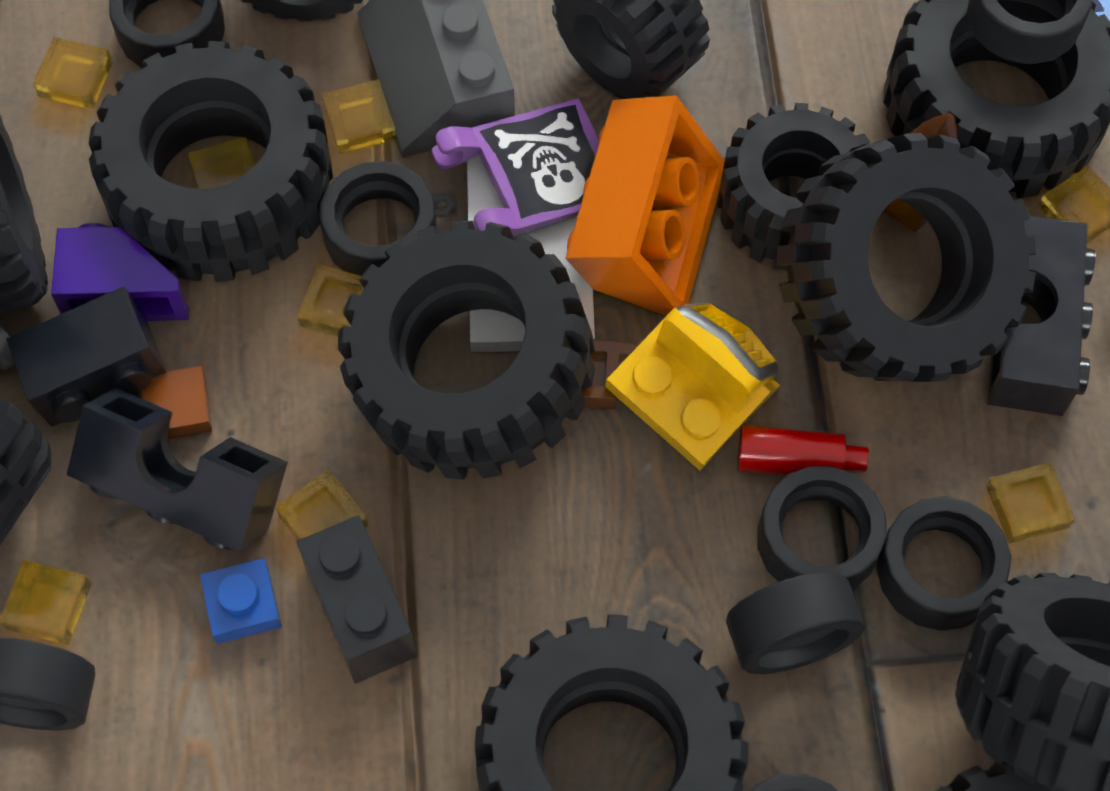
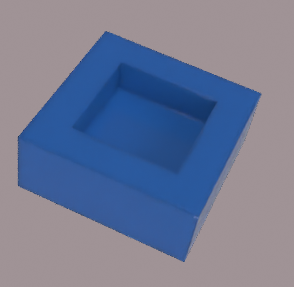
(240, 600)

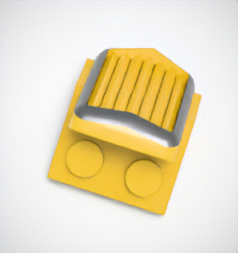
(696, 379)

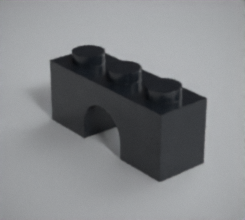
(1043, 361)
(127, 456)

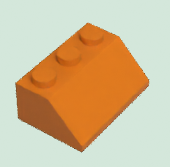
(647, 204)

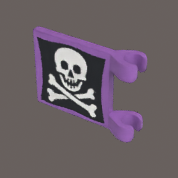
(532, 160)

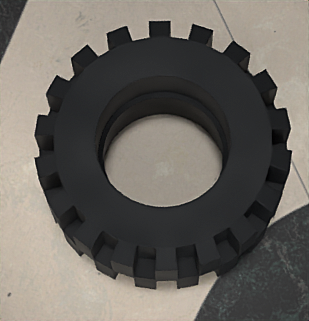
(633, 44)
(771, 148)

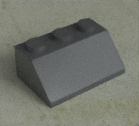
(436, 67)

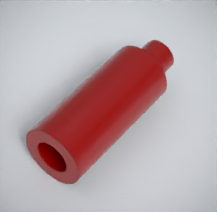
(790, 450)

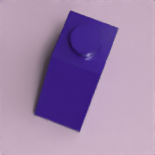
(105, 258)

